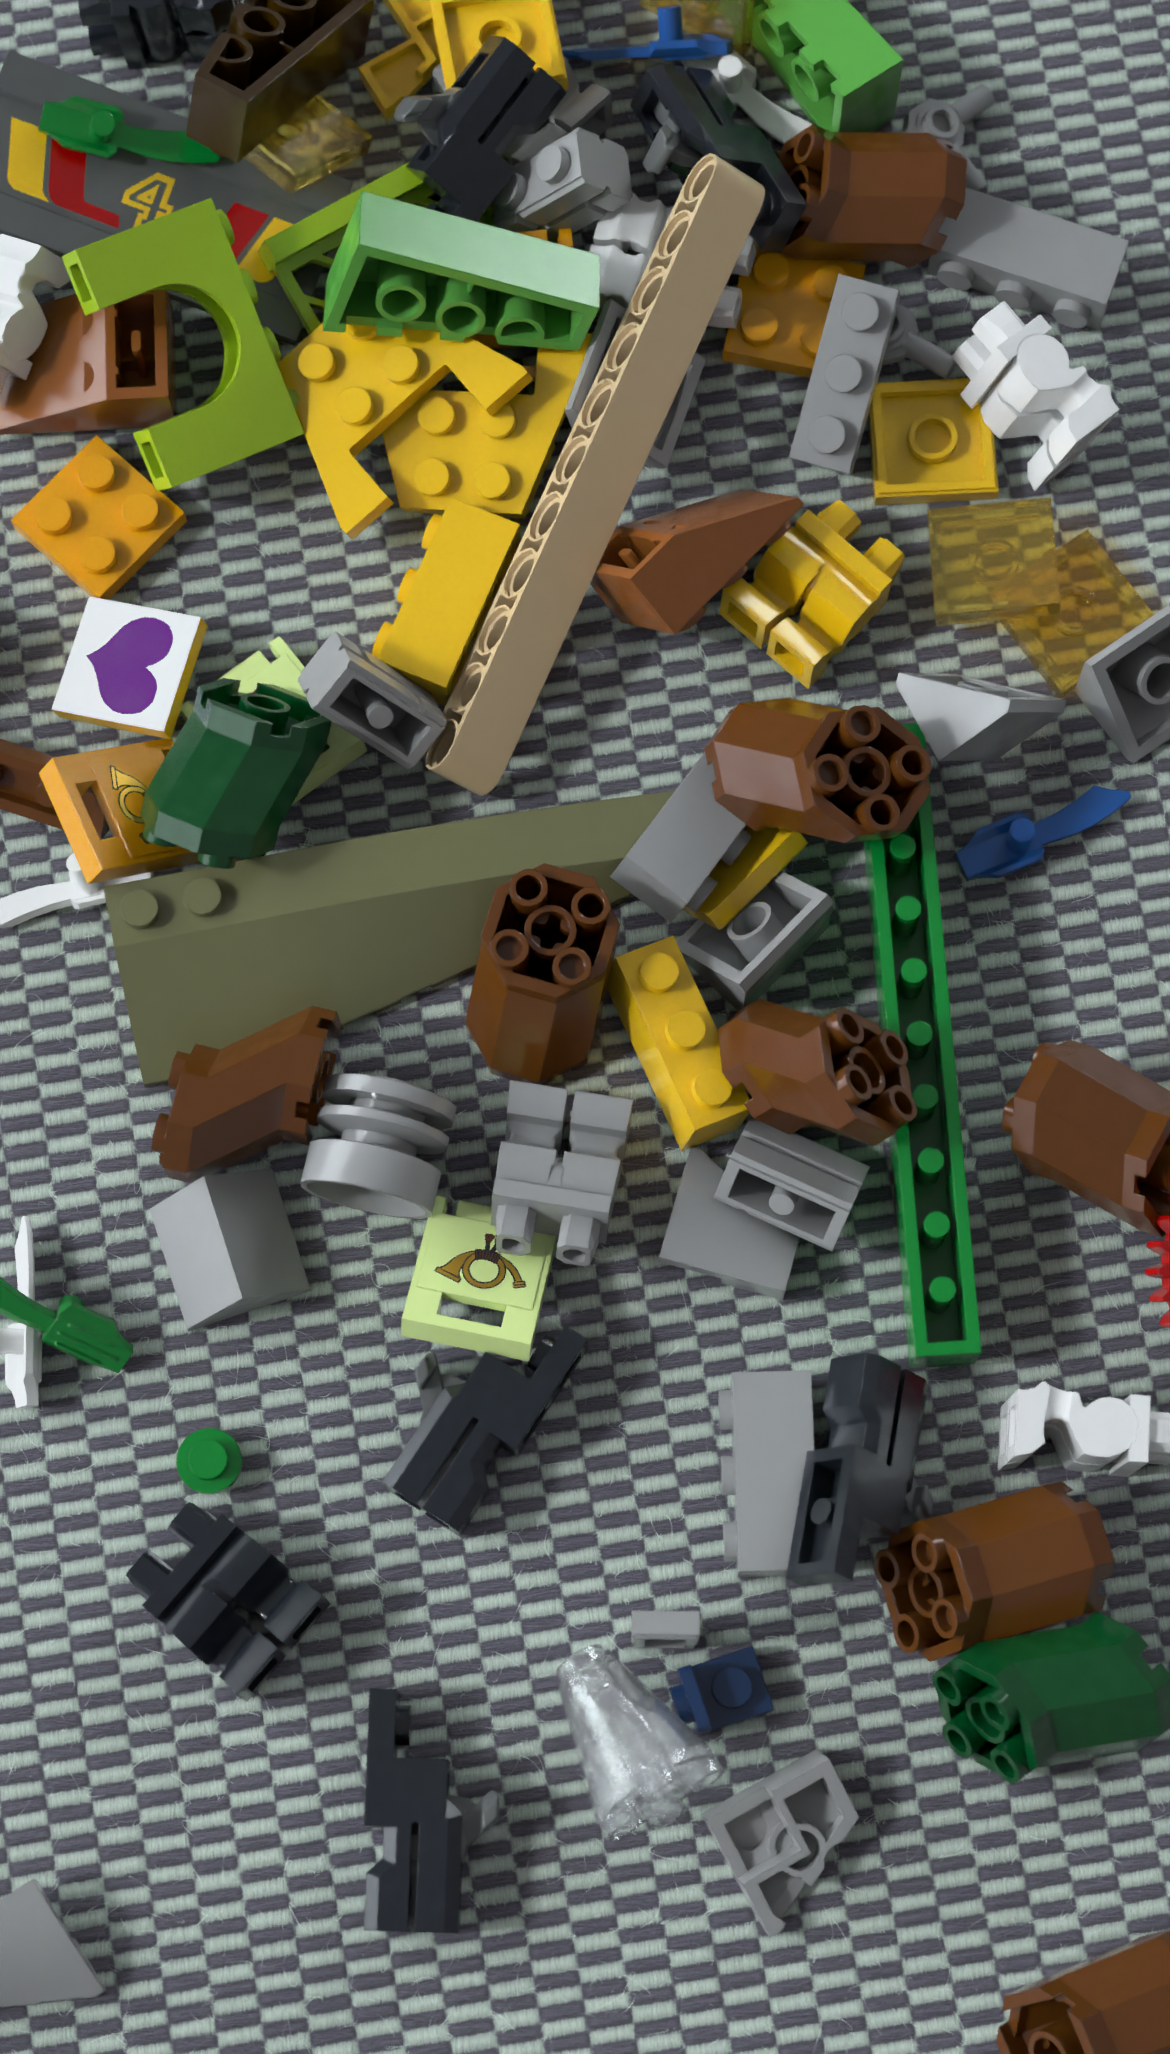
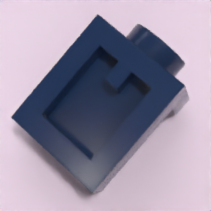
(721, 1691)

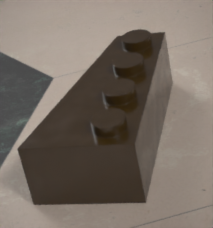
(271, 67)

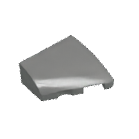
(722, 1239)
(781, 1833)
(38, 1953)

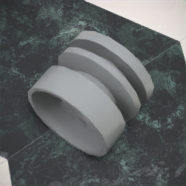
(381, 1133)

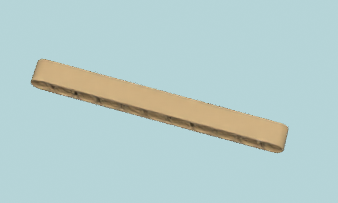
(595, 474)

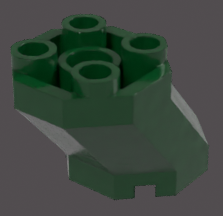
(233, 772)
(1053, 1697)

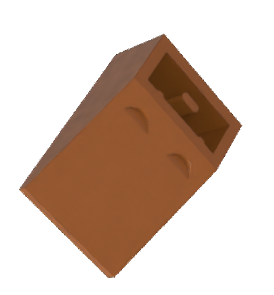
(97, 369)
(674, 562)

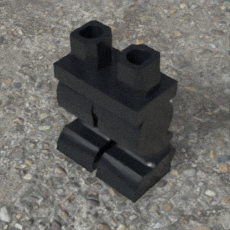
(155, 28)
(210, 1583)

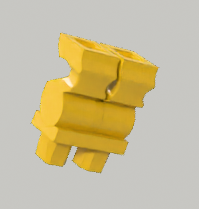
(832, 579)

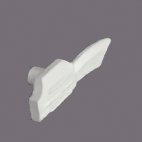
(739, 81)
(47, 898)
(18, 1341)

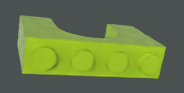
(194, 257)

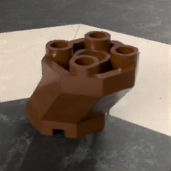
(872, 194)
(818, 769)
(542, 974)
(818, 1071)
(245, 1095)
(1095, 1131)
(994, 1571)
(1096, 2006)

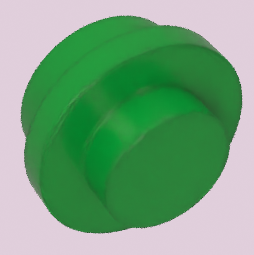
(209, 1461)

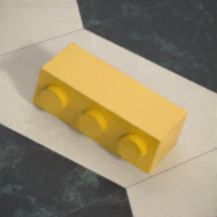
(448, 596)
(676, 1042)

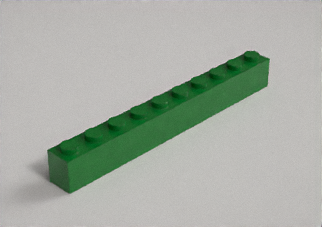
(928, 1149)

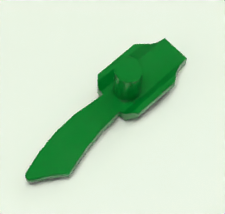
(99, 131)
(70, 1330)

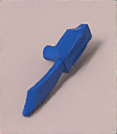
(670, 46)
(1018, 843)

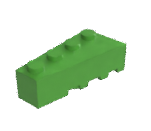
(829, 62)
(458, 278)

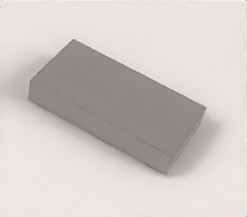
(665, 1629)

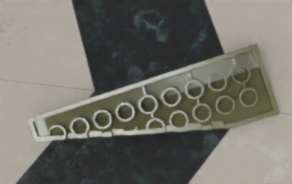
(337, 922)

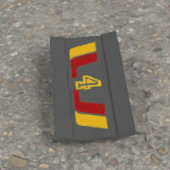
(80, 198)

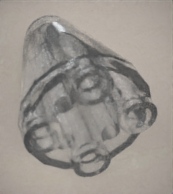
(630, 1745)

